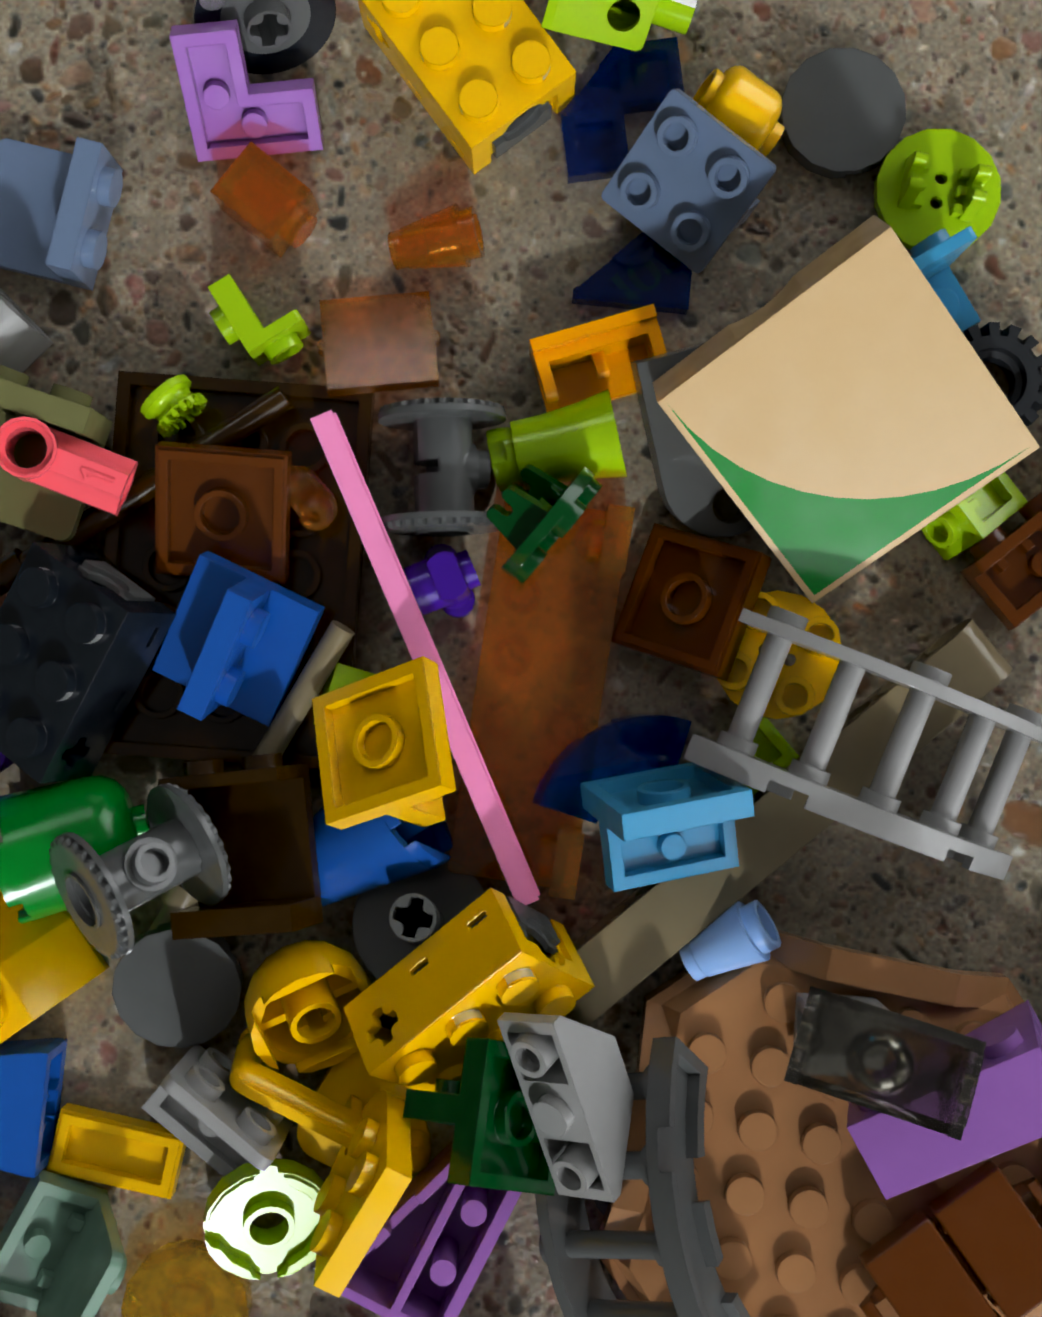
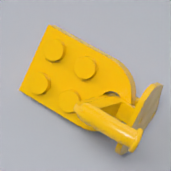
(358, 1132)

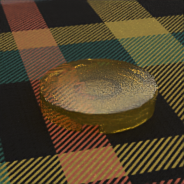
(185, 1283)

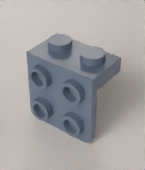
(57, 209)

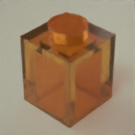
(267, 200)

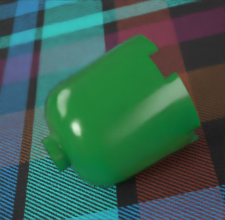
(31, 820)

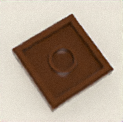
(222, 504)
(690, 600)

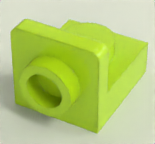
(974, 517)

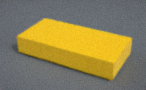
(116, 1151)

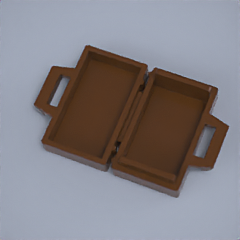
(988, 1246)

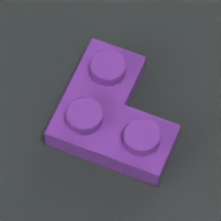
(230, 111)

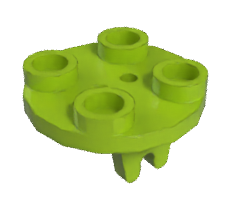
(909, 184)

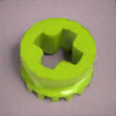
(173, 404)

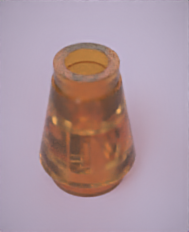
(438, 240)

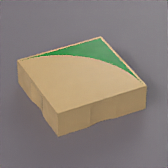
(845, 411)

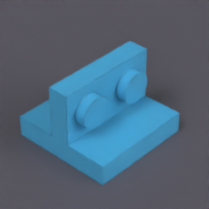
(666, 823)

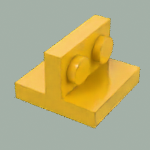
(385, 747)

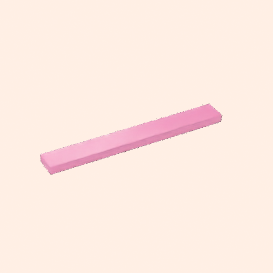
(421, 644)

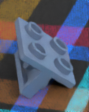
(688, 181)

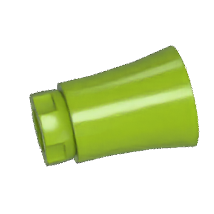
(559, 443)

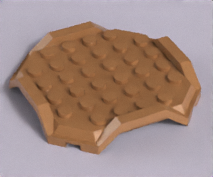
(778, 1156)

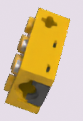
(475, 68)
(457, 986)

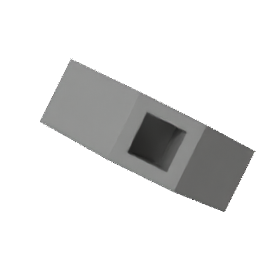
(575, 1100)

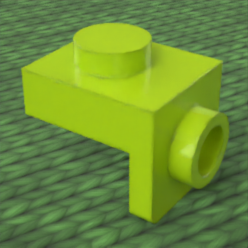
(239, 322)

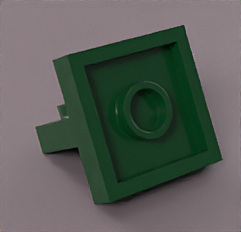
(493, 1127)

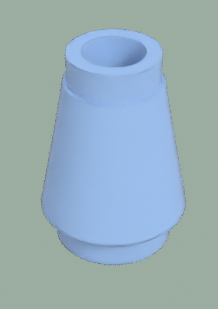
(733, 941)

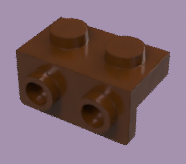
(1010, 568)

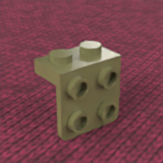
(63, 409)

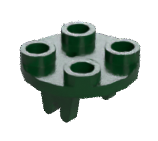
(539, 515)

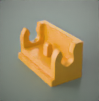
(594, 357)

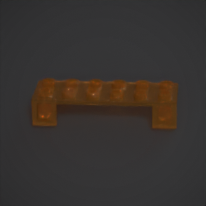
(542, 691)

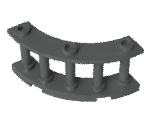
(684, 1227)

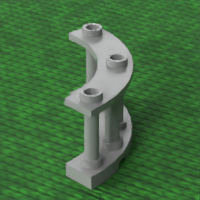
(876, 807)

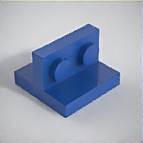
(236, 641)

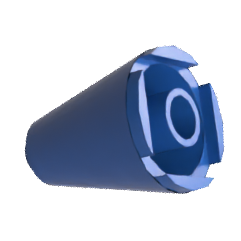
(375, 854)

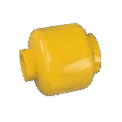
(743, 105)

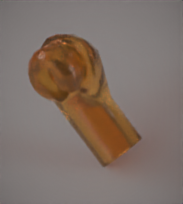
(312, 499)

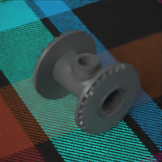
(452, 464)
(105, 887)

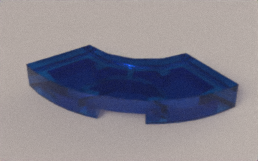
(611, 750)

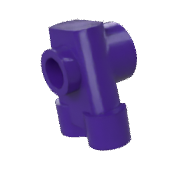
(444, 581)

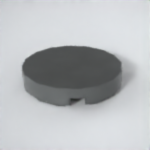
(842, 112)
(177, 988)

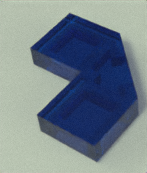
(623, 84)

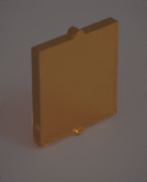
(378, 343)

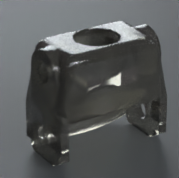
(886, 1062)

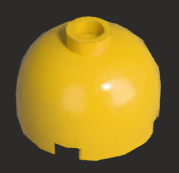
(299, 1003)

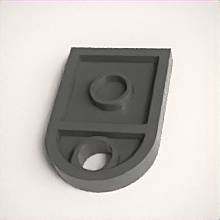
(680, 474)

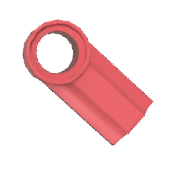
(70, 465)

